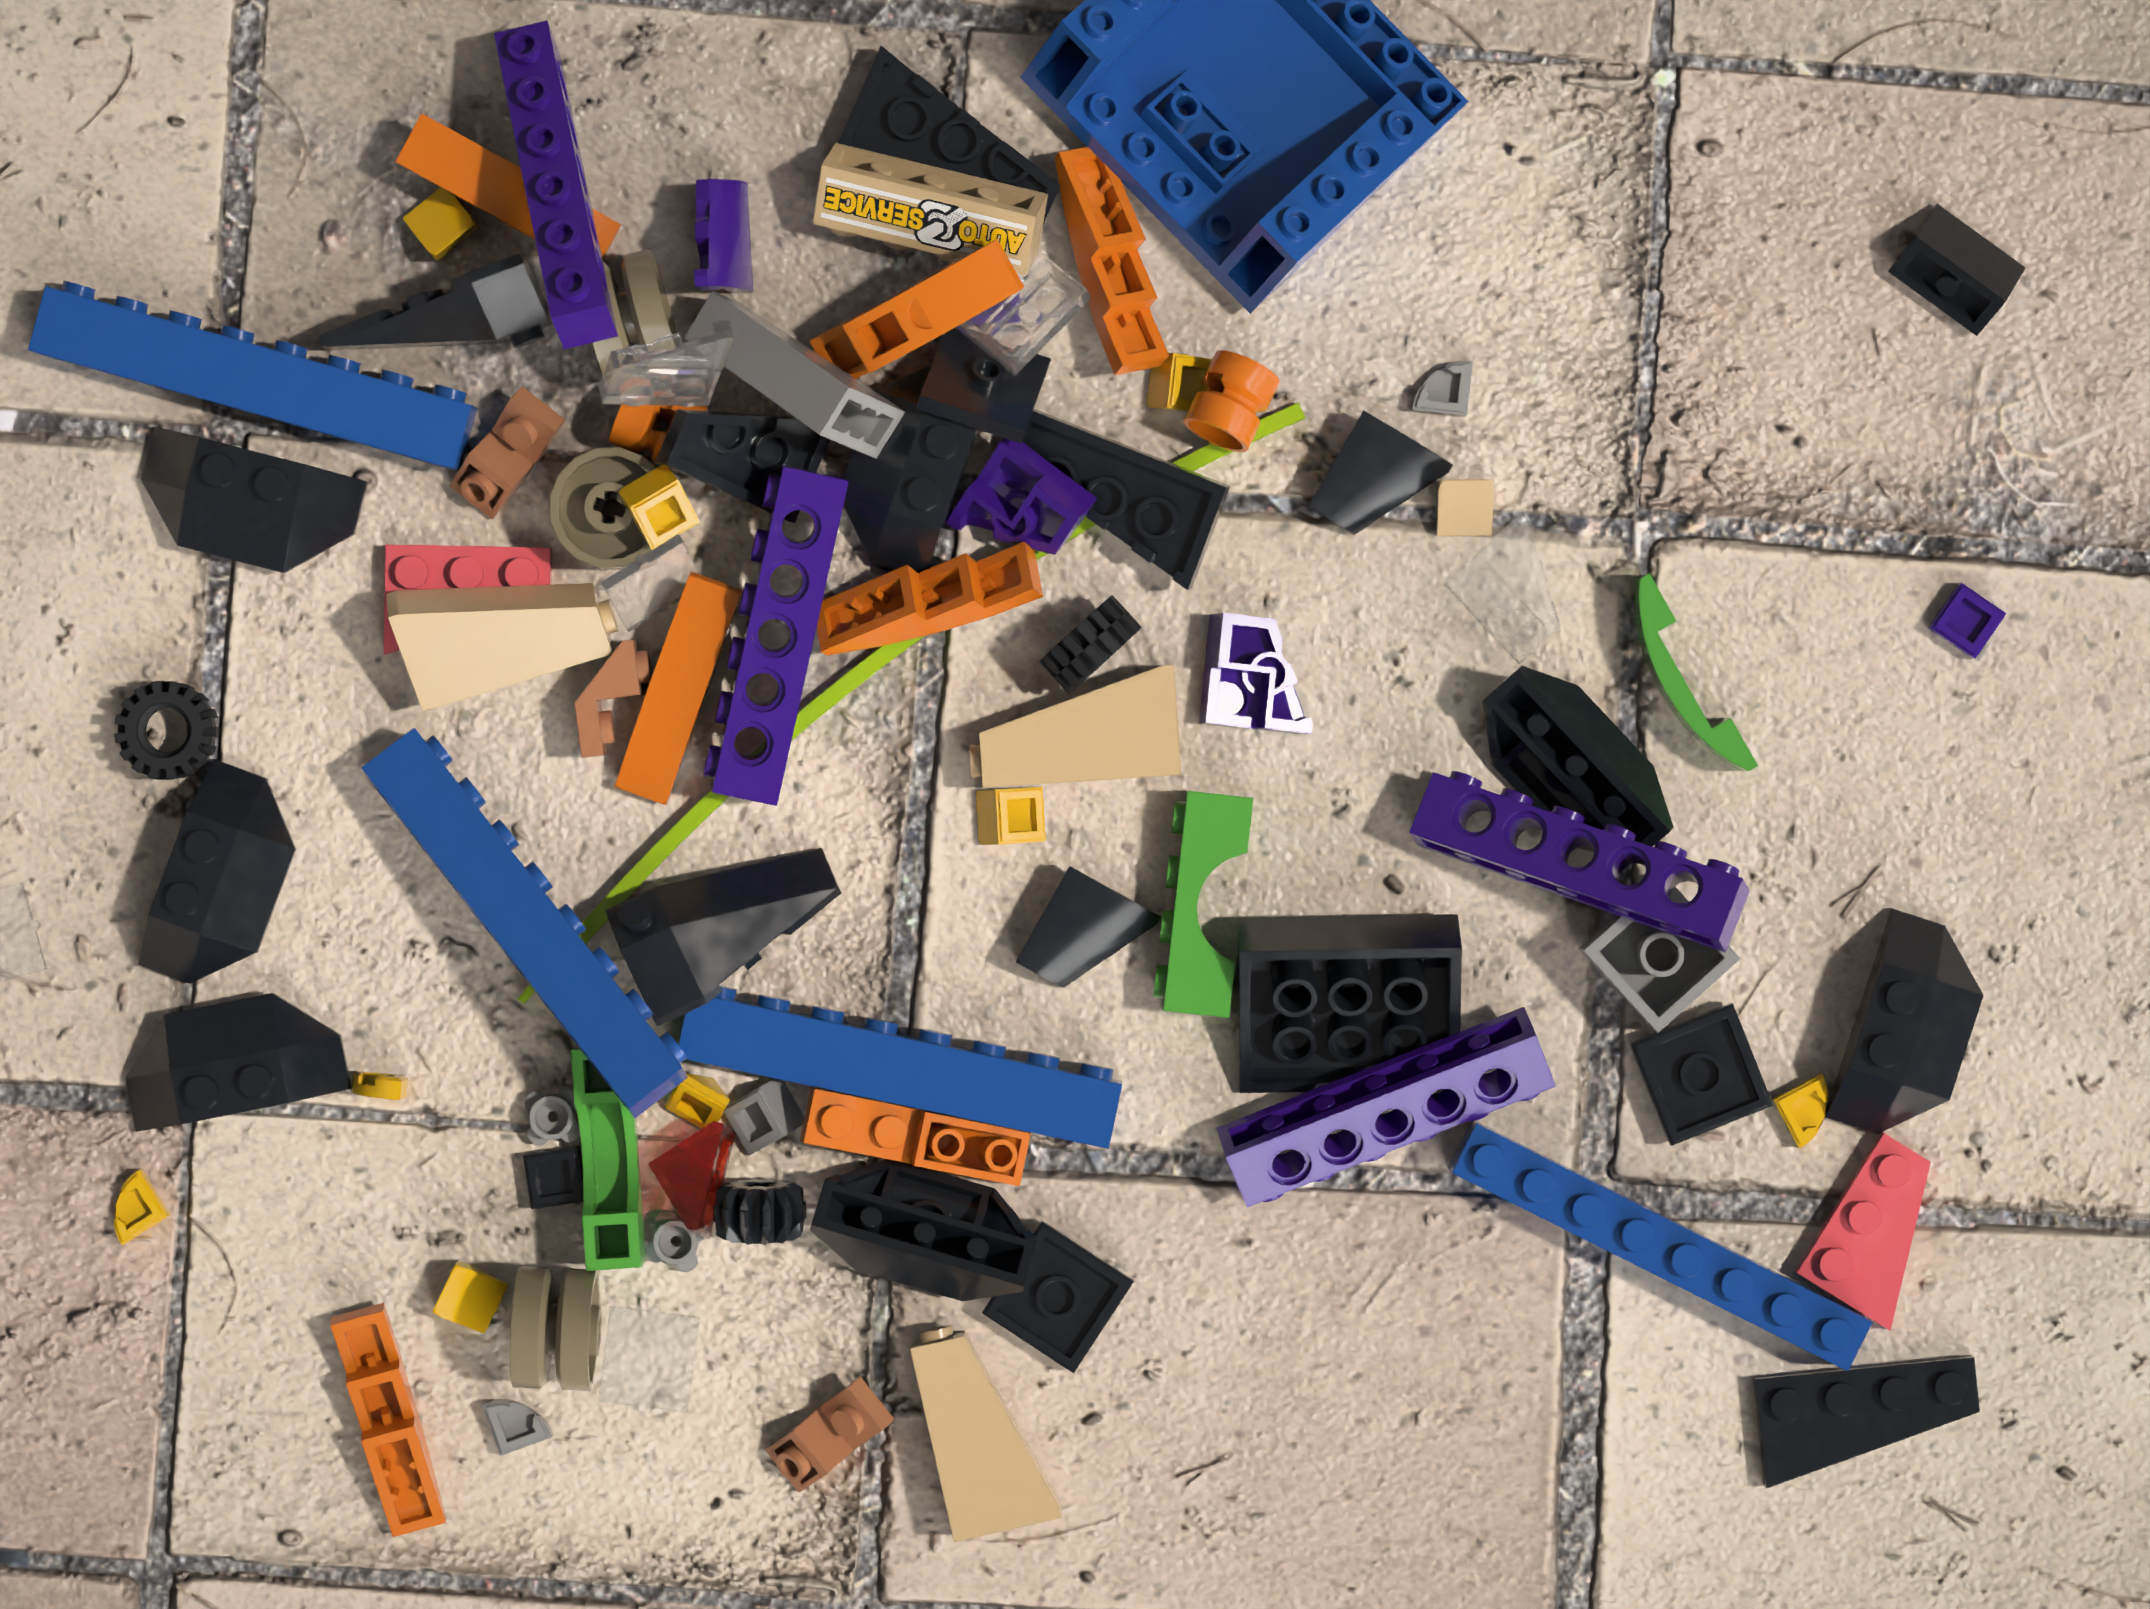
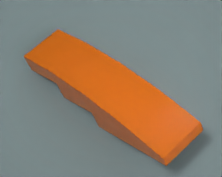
(479, 177)
(1107, 257)
(928, 602)
(678, 688)
(388, 1420)

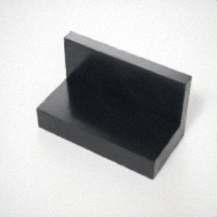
(1957, 270)

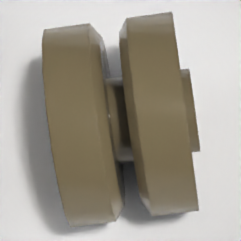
(639, 311)
(580, 502)
(559, 1328)

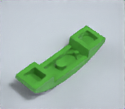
(1651, 617)

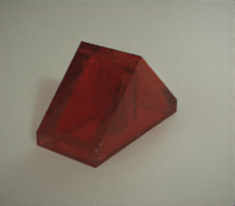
(693, 1174)

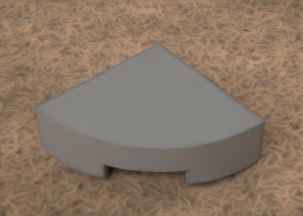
(1445, 390)
(515, 1425)

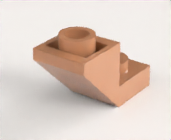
(507, 453)
(618, 678)
(829, 1434)

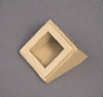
(1464, 507)

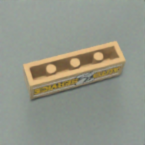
(926, 207)

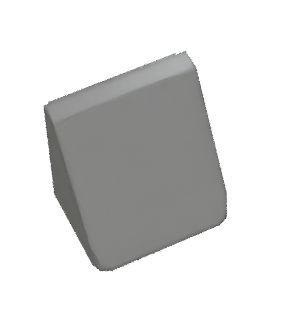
(764, 1115)

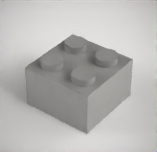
(1654, 968)

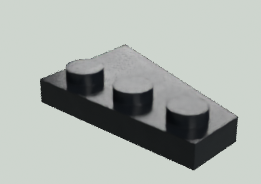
(740, 450)

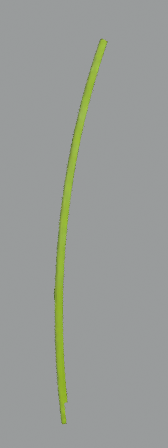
(835, 694)

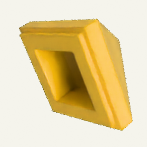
(698, 1100)

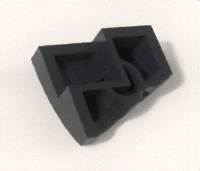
(1374, 475)
(1082, 928)

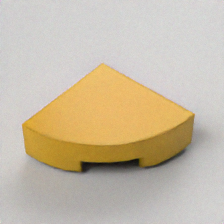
(380, 1085)
(1803, 1108)
(137, 1208)

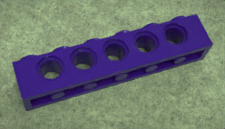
(555, 185)
(761, 775)
(1705, 919)
(1396, 1084)

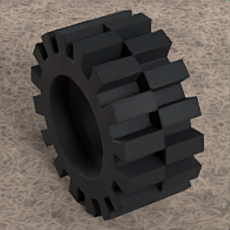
(1090, 644)
(133, 725)

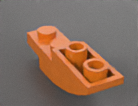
(920, 312)
(915, 1136)

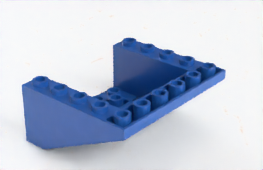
(1244, 118)

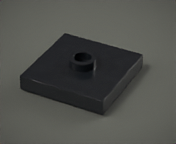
(979, 391)
(1701, 1074)
(1063, 1300)

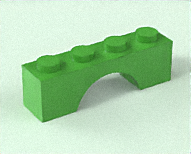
(1197, 974)
(610, 1173)

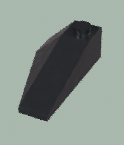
(486, 307)
(704, 928)

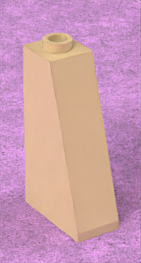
(495, 636)
(1093, 737)
(978, 1448)

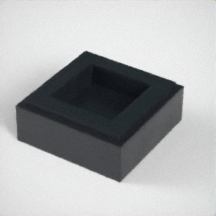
(554, 1177)

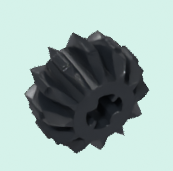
(759, 1211)

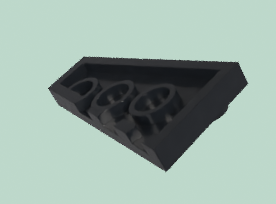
(915, 122)
(1141, 499)
(1841, 1414)

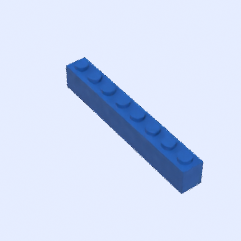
(252, 377)
(525, 922)
(903, 1068)
(1660, 1245)

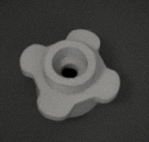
(541, 1127)
(663, 1250)

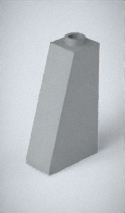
(799, 378)

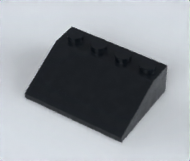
(1341, 994)

